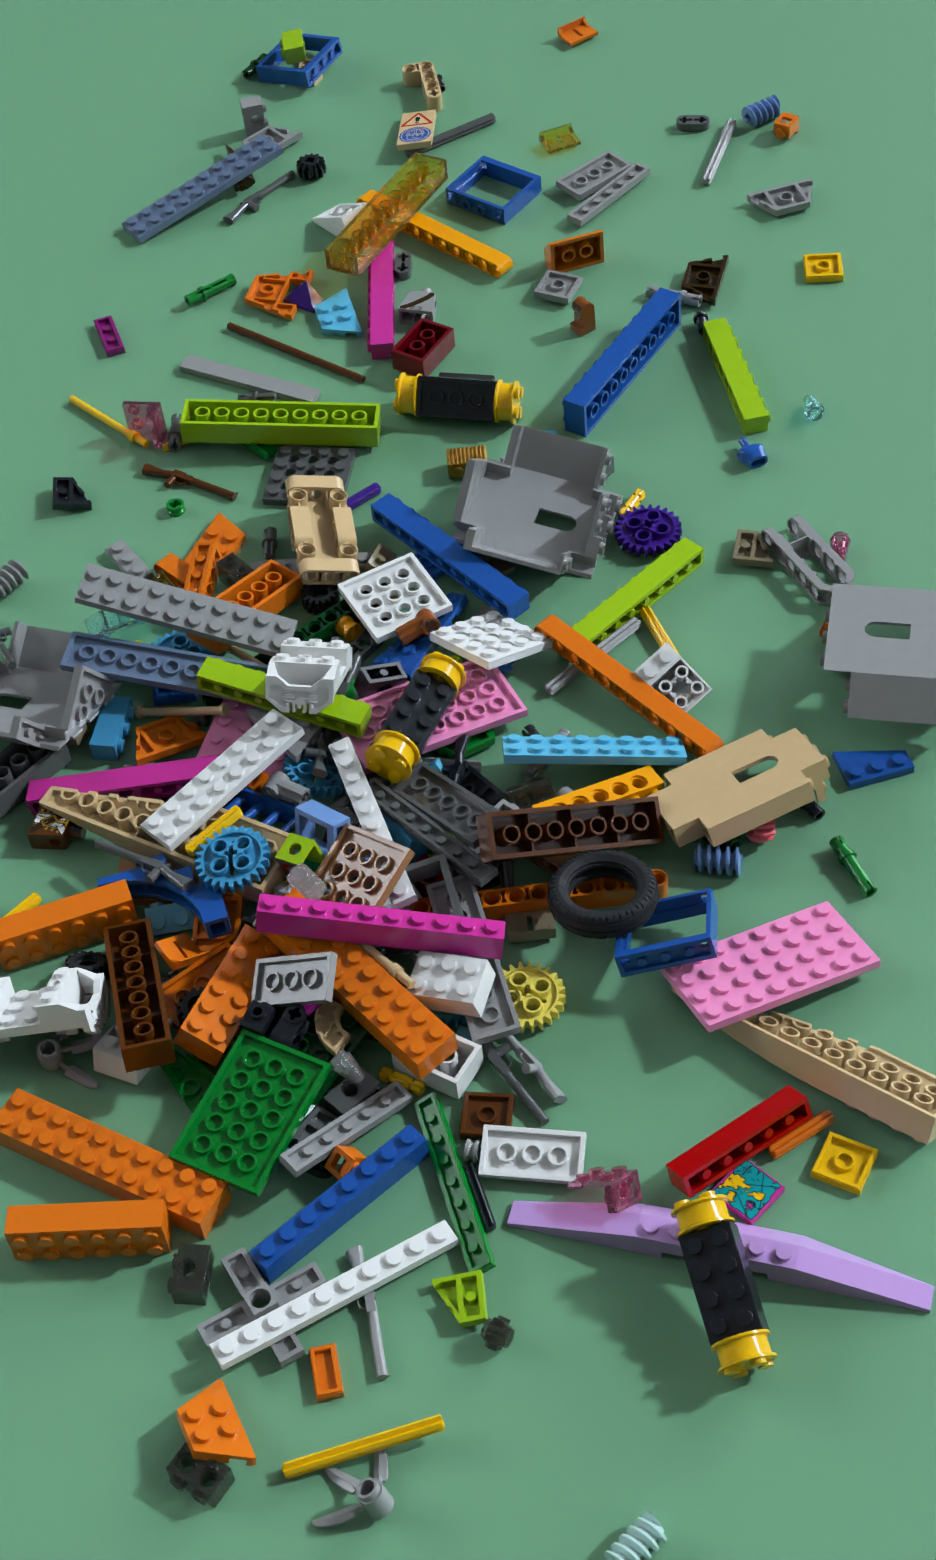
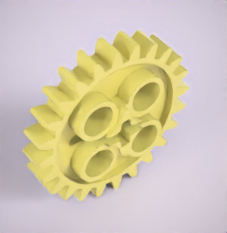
(529, 995)

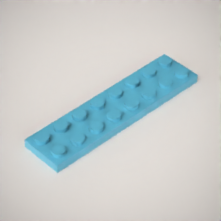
(593, 750)

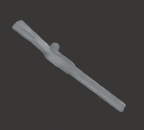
(533, 1066)
(356, 1257)

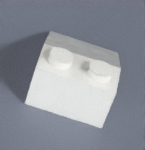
(338, 217)

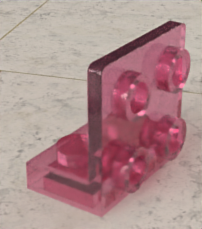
(146, 419)
(619, 1183)

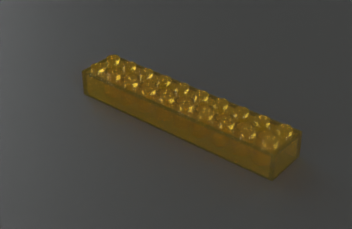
(386, 214)

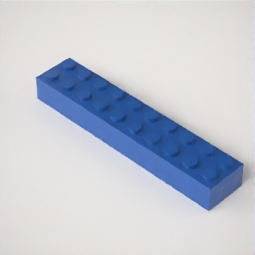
(622, 362)

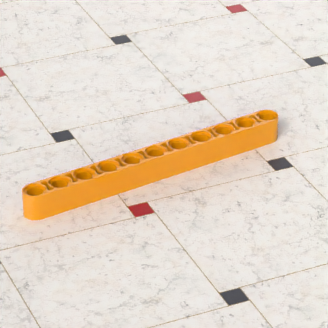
(453, 242)

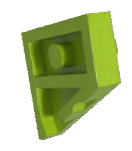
(464, 1296)

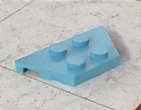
(338, 316)

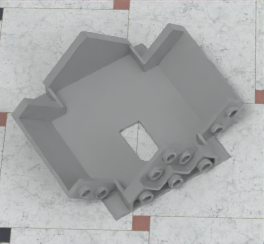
(544, 474)
(888, 675)
(58, 698)

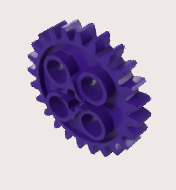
(647, 530)

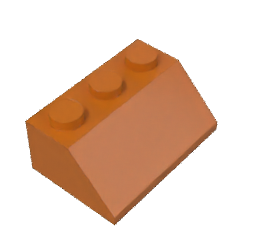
(575, 252)

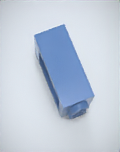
(323, 816)

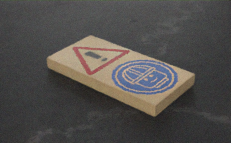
(416, 130)

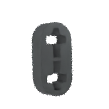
(693, 123)
(400, 265)

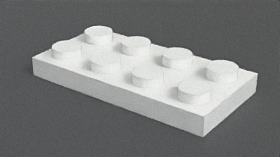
(531, 1154)

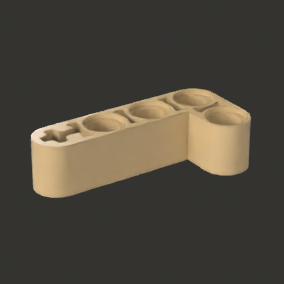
(424, 75)

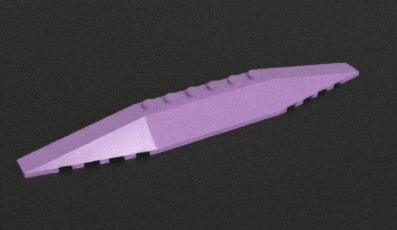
(777, 1253)

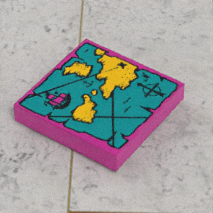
(749, 1191)

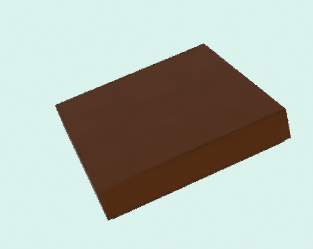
(482, 1109)

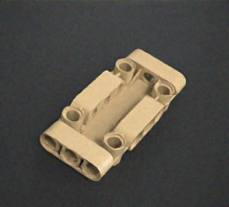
(321, 529)

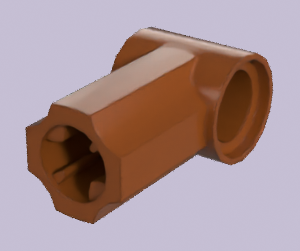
(417, 628)

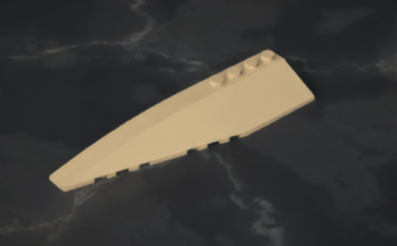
(120, 821)
(858, 1076)

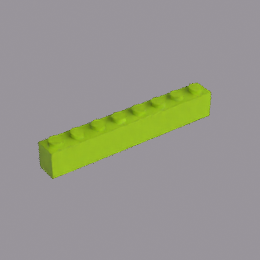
(735, 376)
(642, 590)
(249, 687)

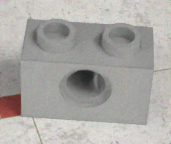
(251, 107)

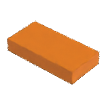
(326, 1372)

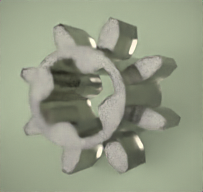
(497, 1333)

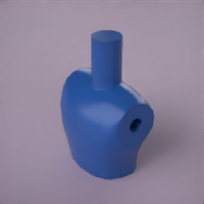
(751, 455)

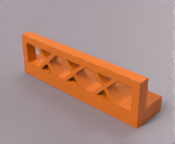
(202, 569)

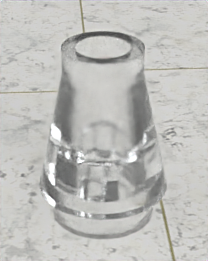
(346, 1066)

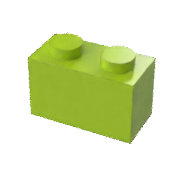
(293, 46)

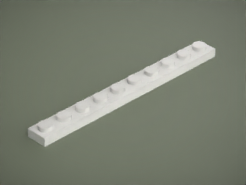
(367, 810)
(333, 1295)

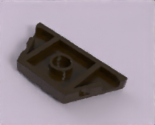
(705, 278)

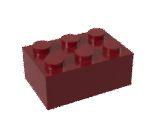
(423, 348)

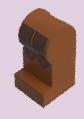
(583, 316)

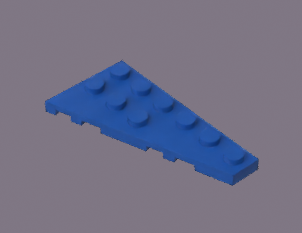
(413, 653)

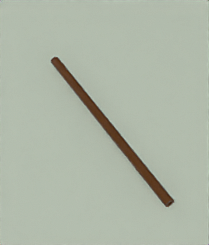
(296, 352)

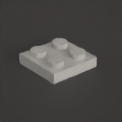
(558, 286)

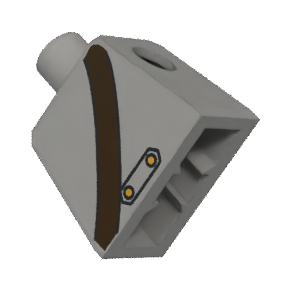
(418, 305)

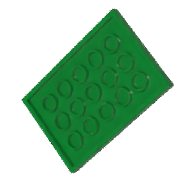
(250, 1112)

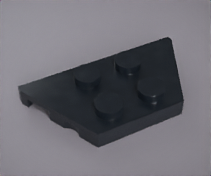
(481, 786)

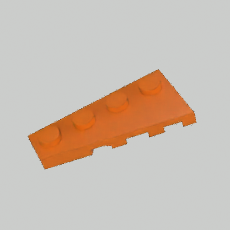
(194, 976)

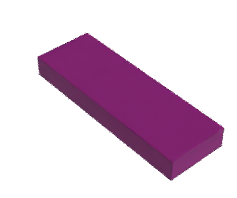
(109, 336)

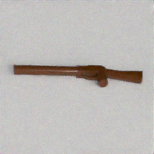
(186, 479)

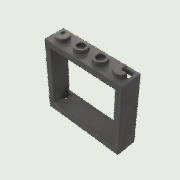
(420, 871)

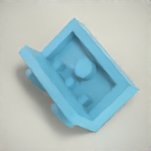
(169, 918)

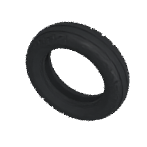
(609, 922)

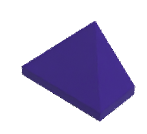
(304, 297)

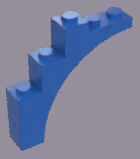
(199, 900)

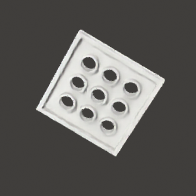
(390, 608)
(491, 640)

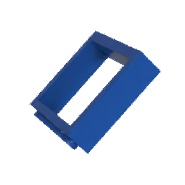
(328, 50)
(525, 180)
(676, 951)

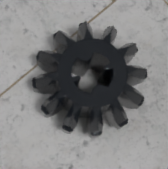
(311, 166)

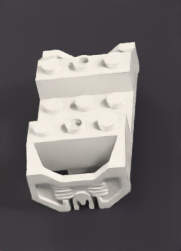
(307, 674)
(55, 1006)

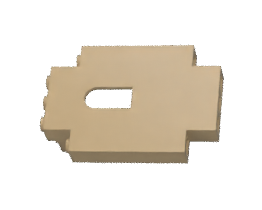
(712, 803)

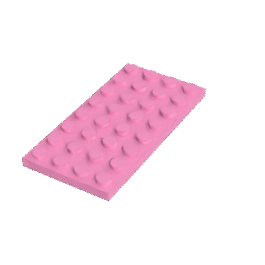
(480, 705)
(772, 966)

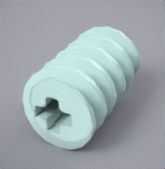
(638, 1539)

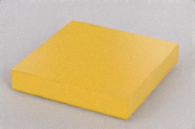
(823, 267)
(844, 1163)

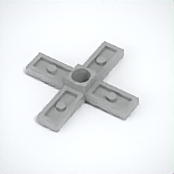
(253, 1288)

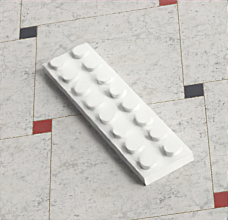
(222, 779)

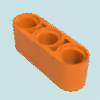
(173, 568)

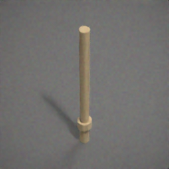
(393, 969)

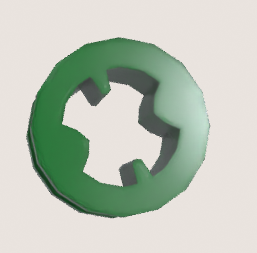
(175, 507)

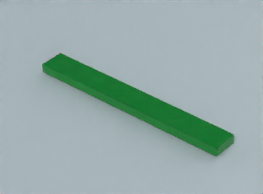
(454, 1184)

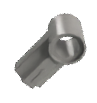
(281, 787)

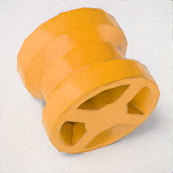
(348, 628)

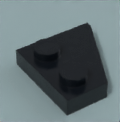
(68, 495)

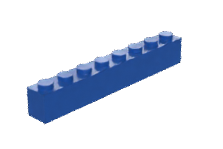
(339, 1203)

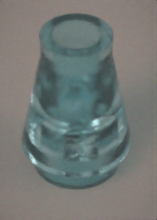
(812, 408)

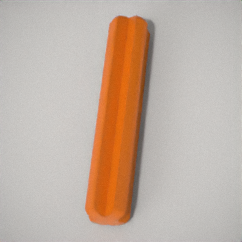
(801, 1134)

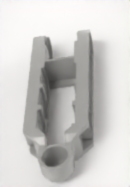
(807, 544)

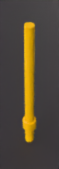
(131, 435)

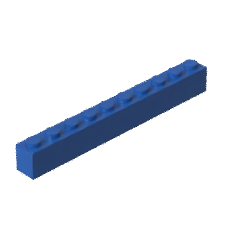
(450, 556)

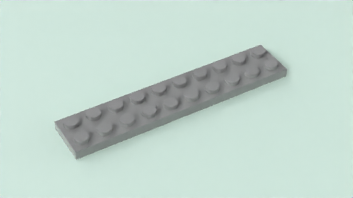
(184, 610)

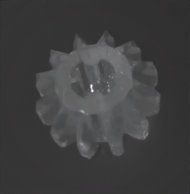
(306, 882)

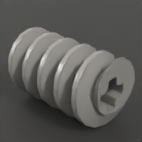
(10, 575)

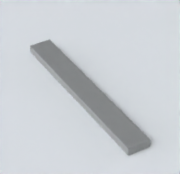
(248, 379)

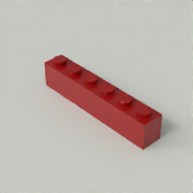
(739, 1141)

